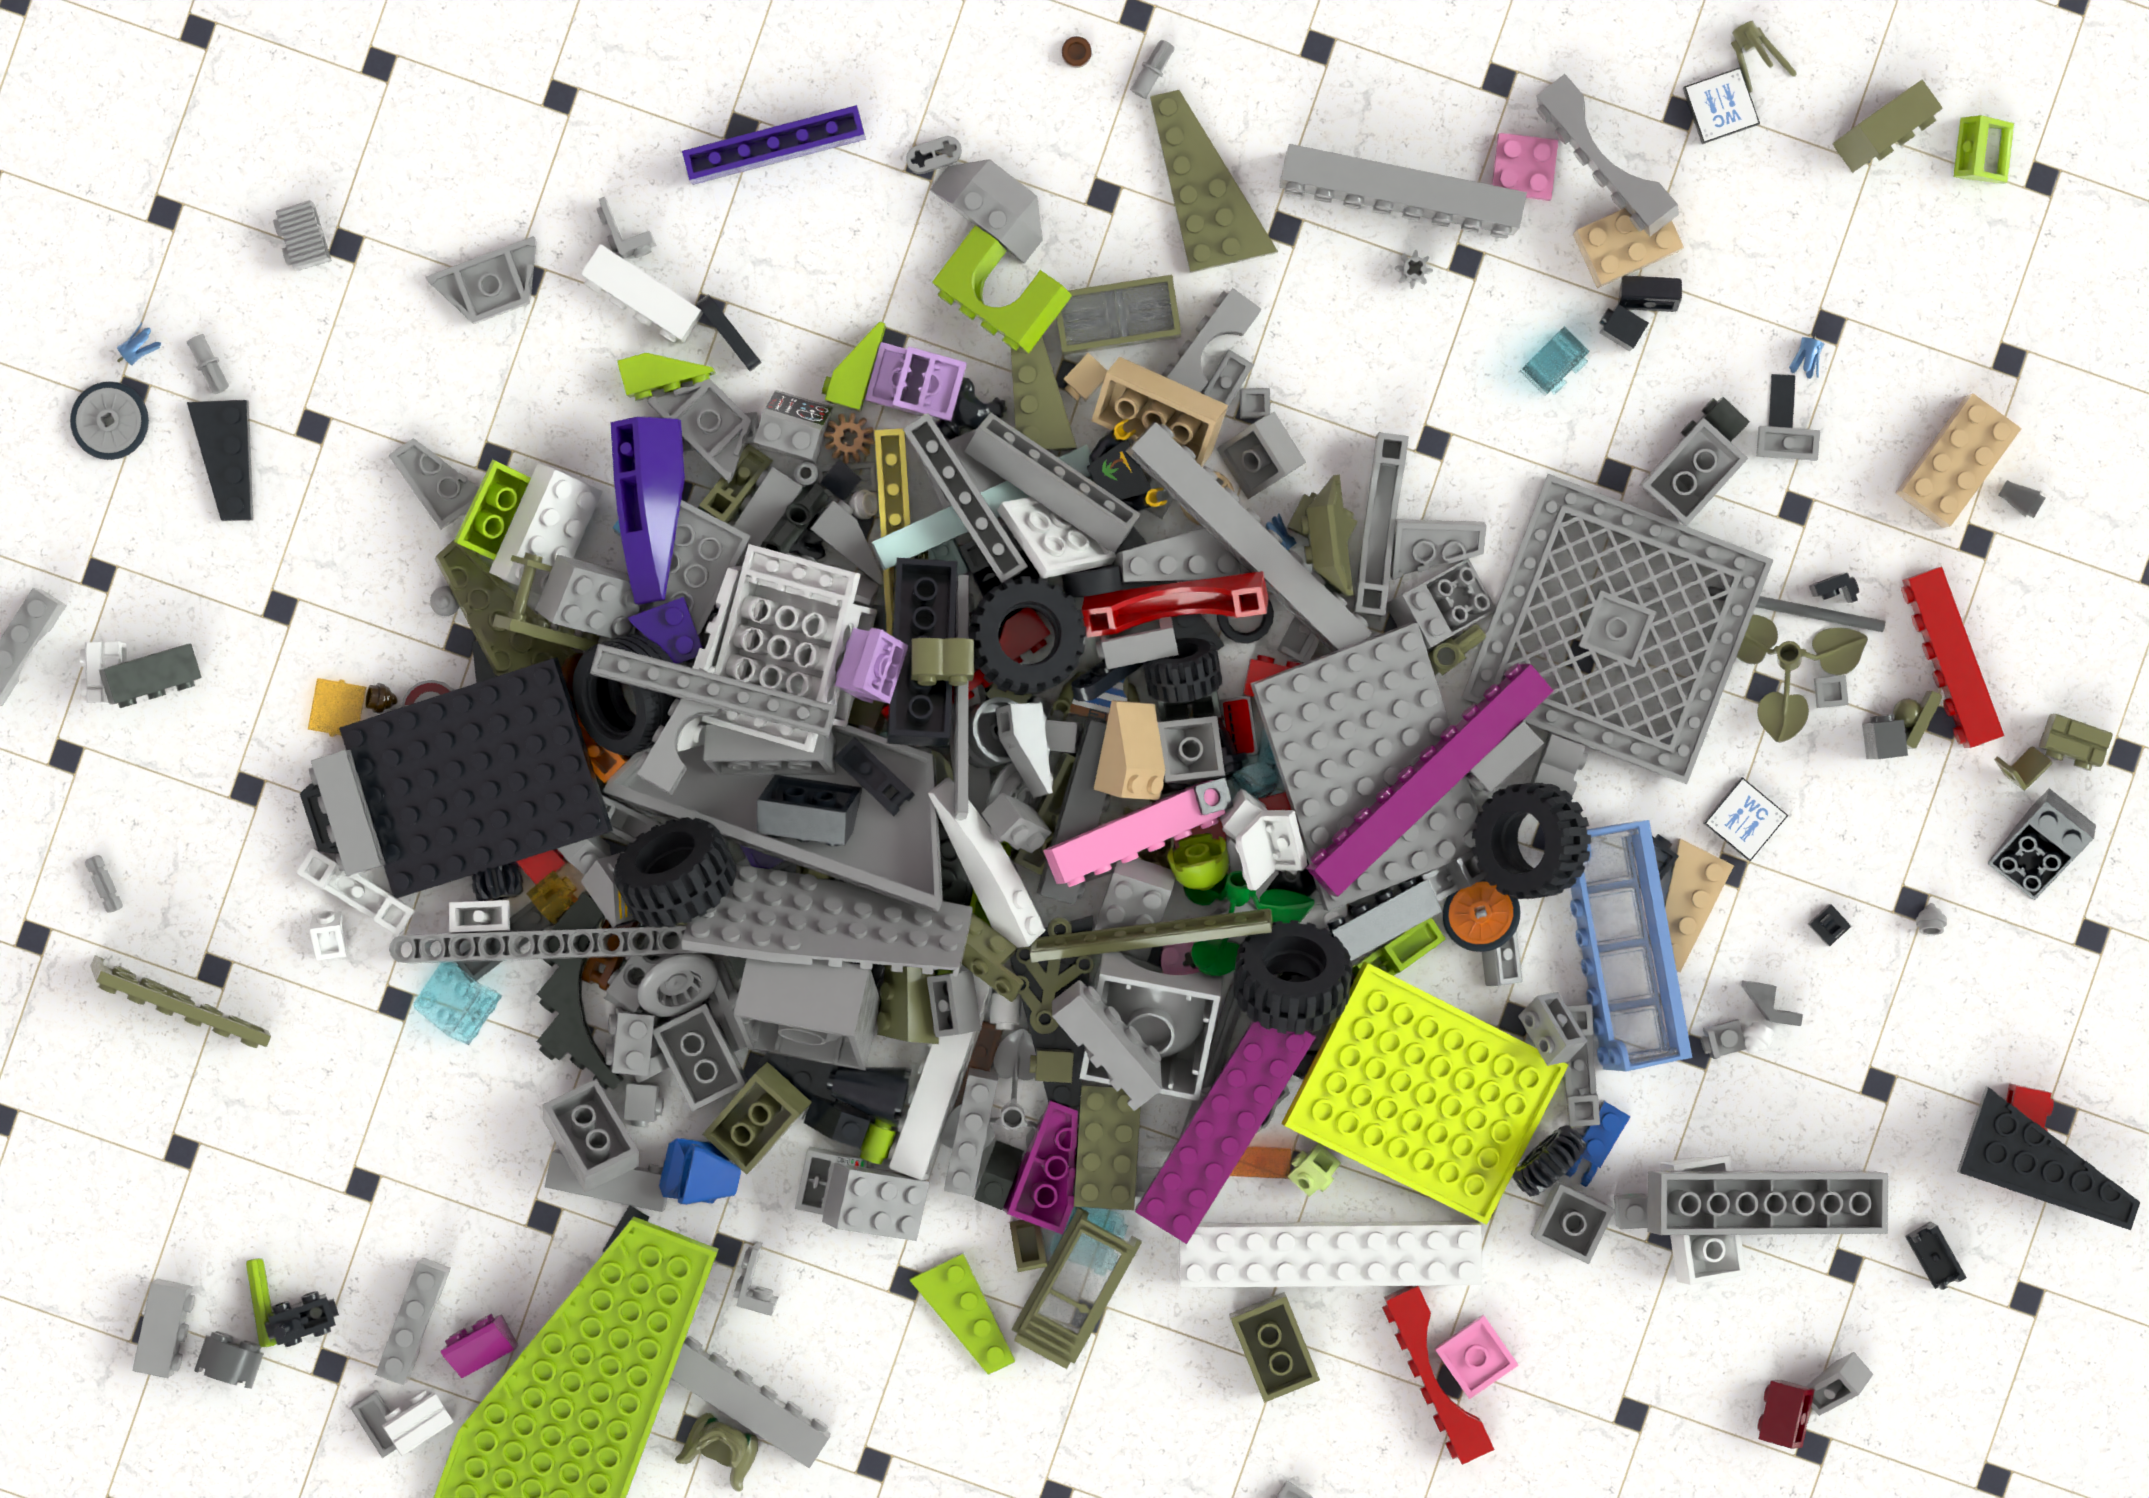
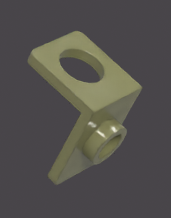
(2026, 768)

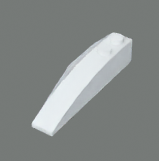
(989, 870)

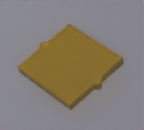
(335, 705)

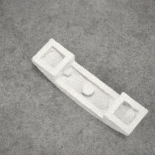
(356, 891)

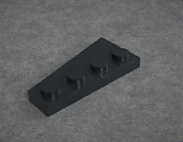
(226, 452)

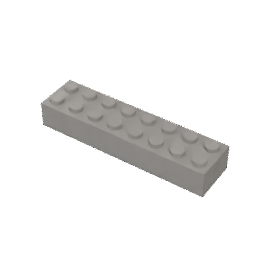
(1402, 190)
(1767, 1202)

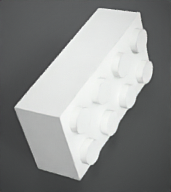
(546, 524)

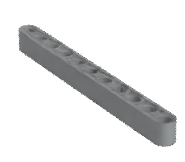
(539, 945)

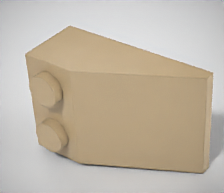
(1131, 753)

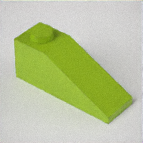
(853, 374)

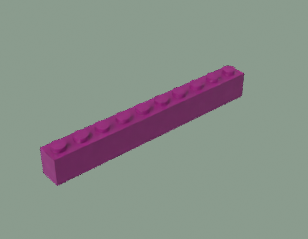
(1429, 778)

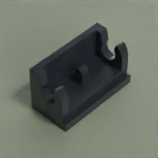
(1935, 1256)

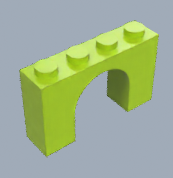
(1019, 322)

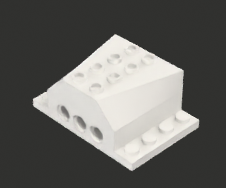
(789, 637)

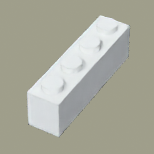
(641, 293)

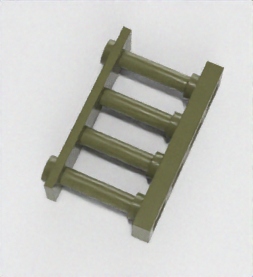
(541, 626)

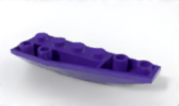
(648, 499)

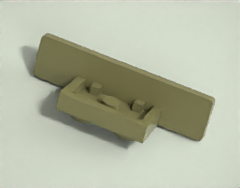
(985, 956)

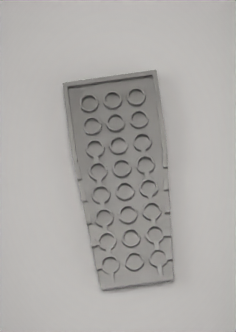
(808, 918)

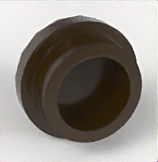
(380, 698)

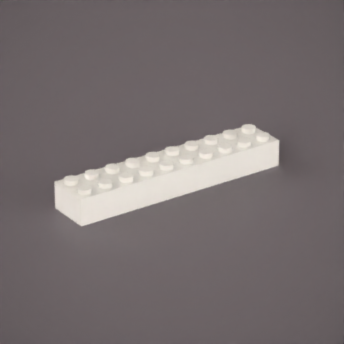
(1332, 1254)

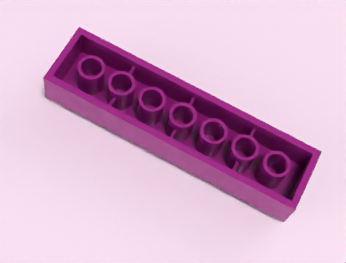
(1222, 1129)

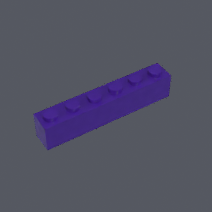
(773, 145)

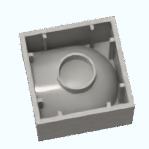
(809, 1011)
(1169, 1013)

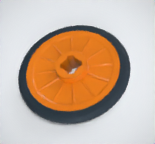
(1487, 931)

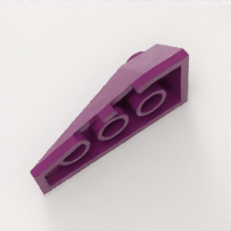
(1047, 1173)

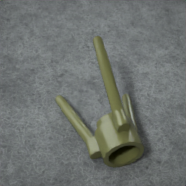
(1750, 38)

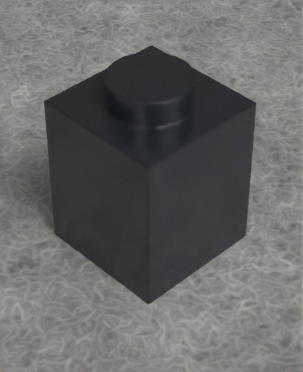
(1622, 327)

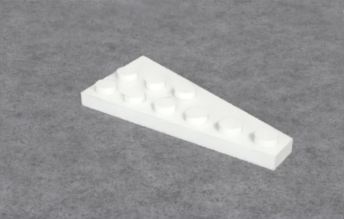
(694, 732)

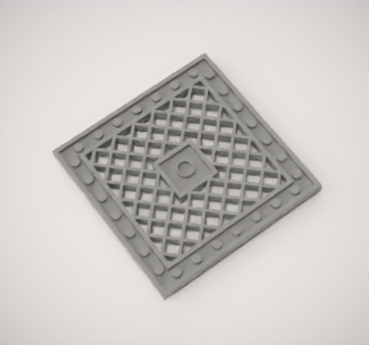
(1621, 627)

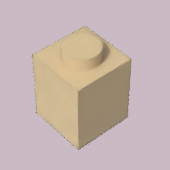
(1085, 378)

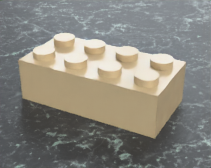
(1149, 398)
(1958, 460)

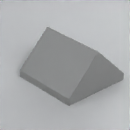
(1191, 750)

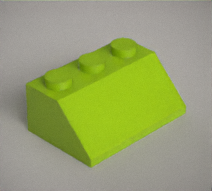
(492, 510)

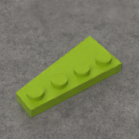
(963, 1307)

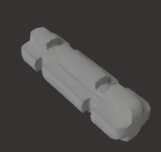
(103, 884)

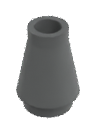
(2022, 498)

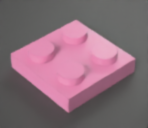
(1525, 165)
(1476, 1356)

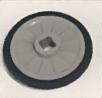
(100, 402)

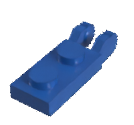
(1600, 1140)

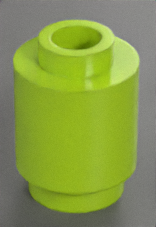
(877, 1142)

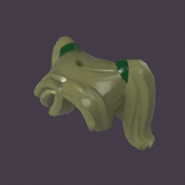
(721, 1444)

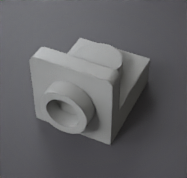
(1723, 1039)

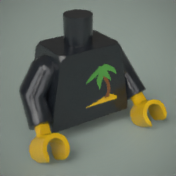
(1119, 473)

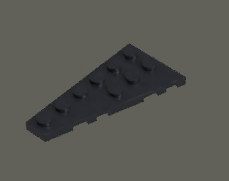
(1062, 1093)

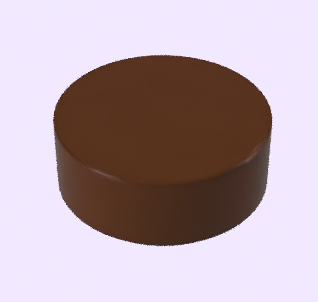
(1076, 52)

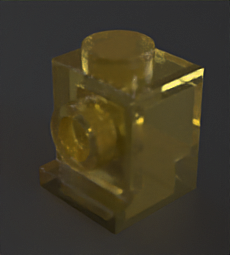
(553, 896)

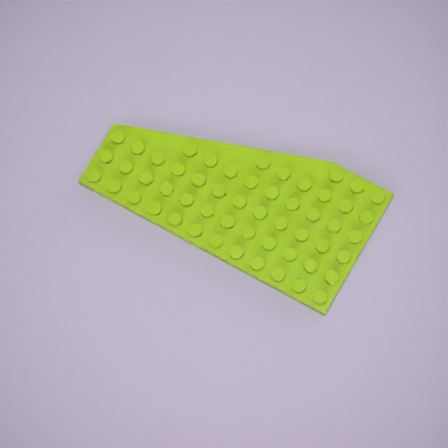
(590, 1381)

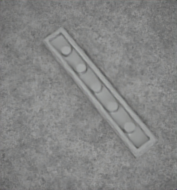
(1221, 387)

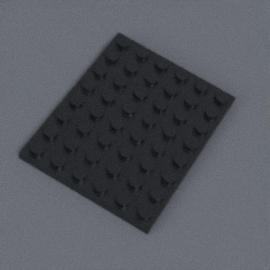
(477, 778)

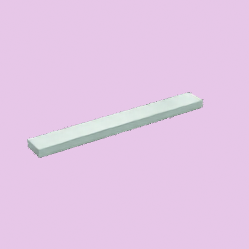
(946, 523)

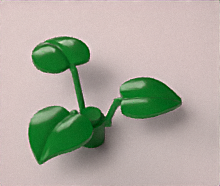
(1219, 956)

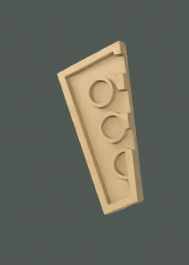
(1691, 895)

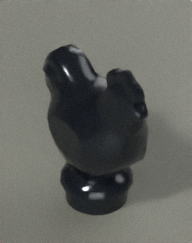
(969, 411)

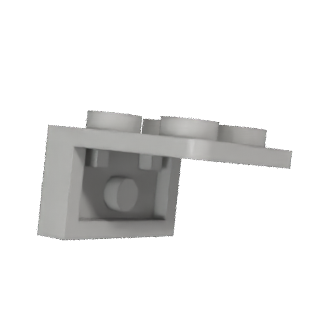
(630, 1042)

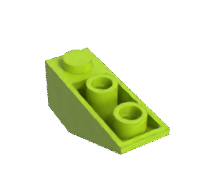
(652, 372)

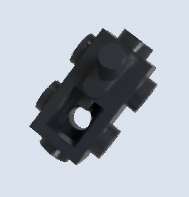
(292, 1322)

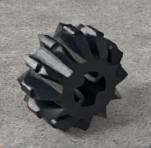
(498, 883)

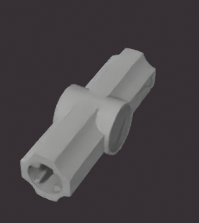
(723, 1004)

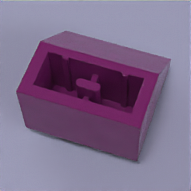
(479, 1347)

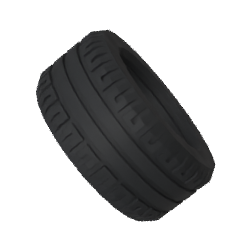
(604, 708)

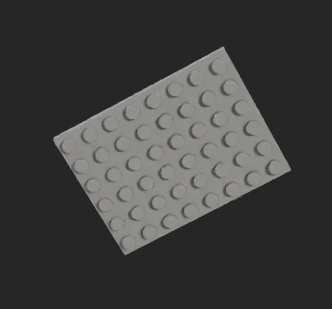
(1346, 733)

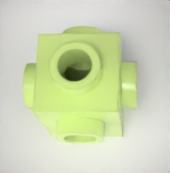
(1313, 1169)

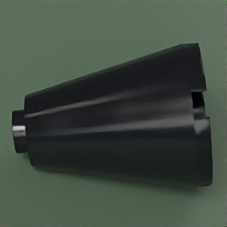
(873, 1091)

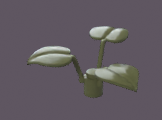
(1835, 648)

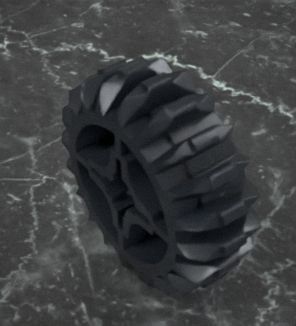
(1549, 1160)

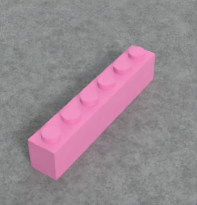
(1130, 834)

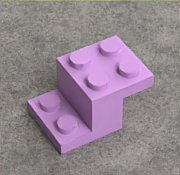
(915, 381)
(871, 665)

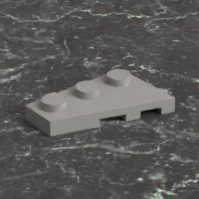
(435, 483)
(1434, 542)

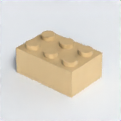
(1617, 248)

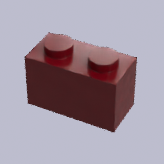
(1785, 1414)

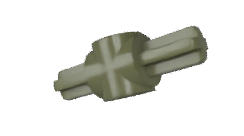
(1459, 645)

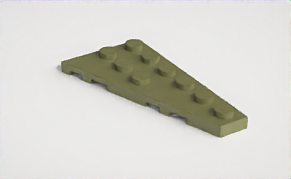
(1210, 207)
(482, 597)
(170, 1001)

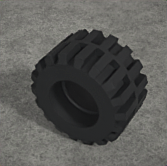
(1187, 675)

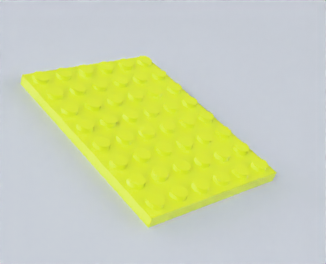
(1424, 1093)

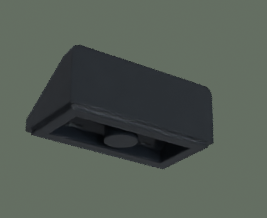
(1650, 293)

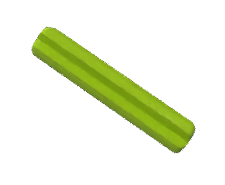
(260, 1299)

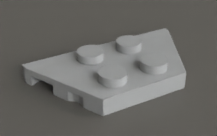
(490, 282)
(708, 423)

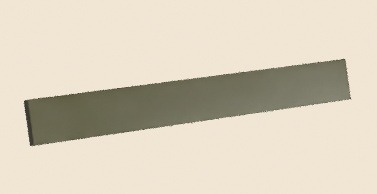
(1151, 935)

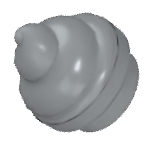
(443, 601)
(1931, 920)

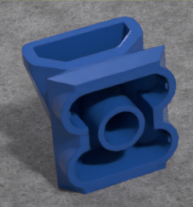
(697, 1173)

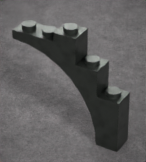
(563, 993)

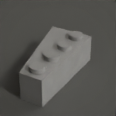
(1177, 559)

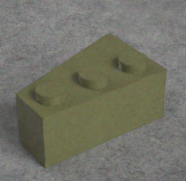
(1887, 126)

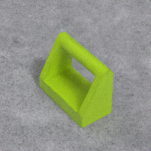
(1972, 149)

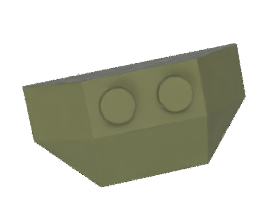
(1328, 537)

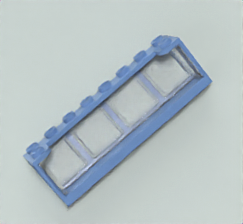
(1628, 951)

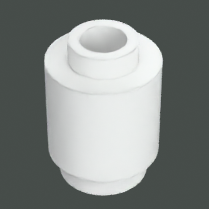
(1003, 1012)

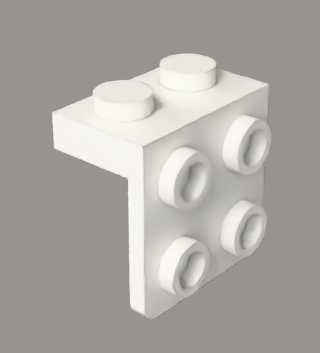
(1269, 845)

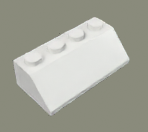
(1705, 1256)

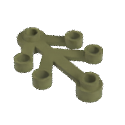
(1049, 981)

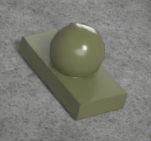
(1917, 716)

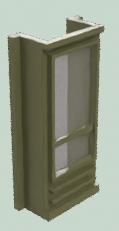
(1073, 1290)

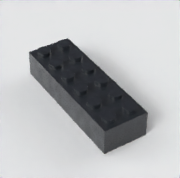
(921, 609)

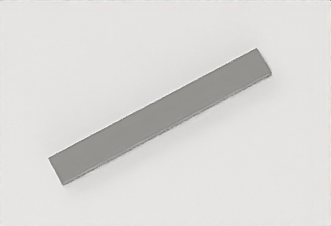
(713, 690)
(961, 708)

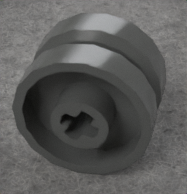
(983, 737)

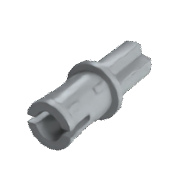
(1152, 69)
(208, 364)

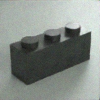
(150, 675)

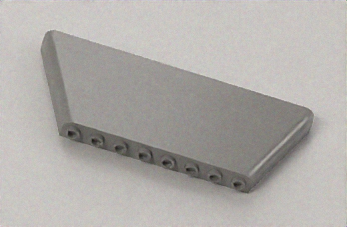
(882, 855)

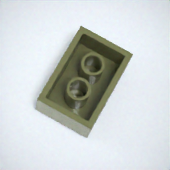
(757, 1118)
(1274, 1347)

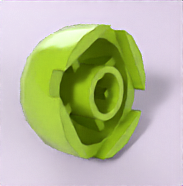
(1199, 861)

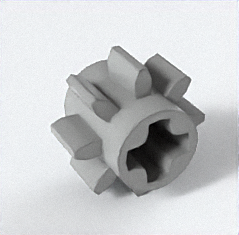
(1413, 261)

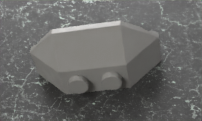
(994, 204)

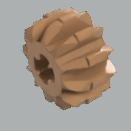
(859, 441)

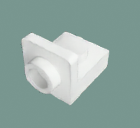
(328, 935)

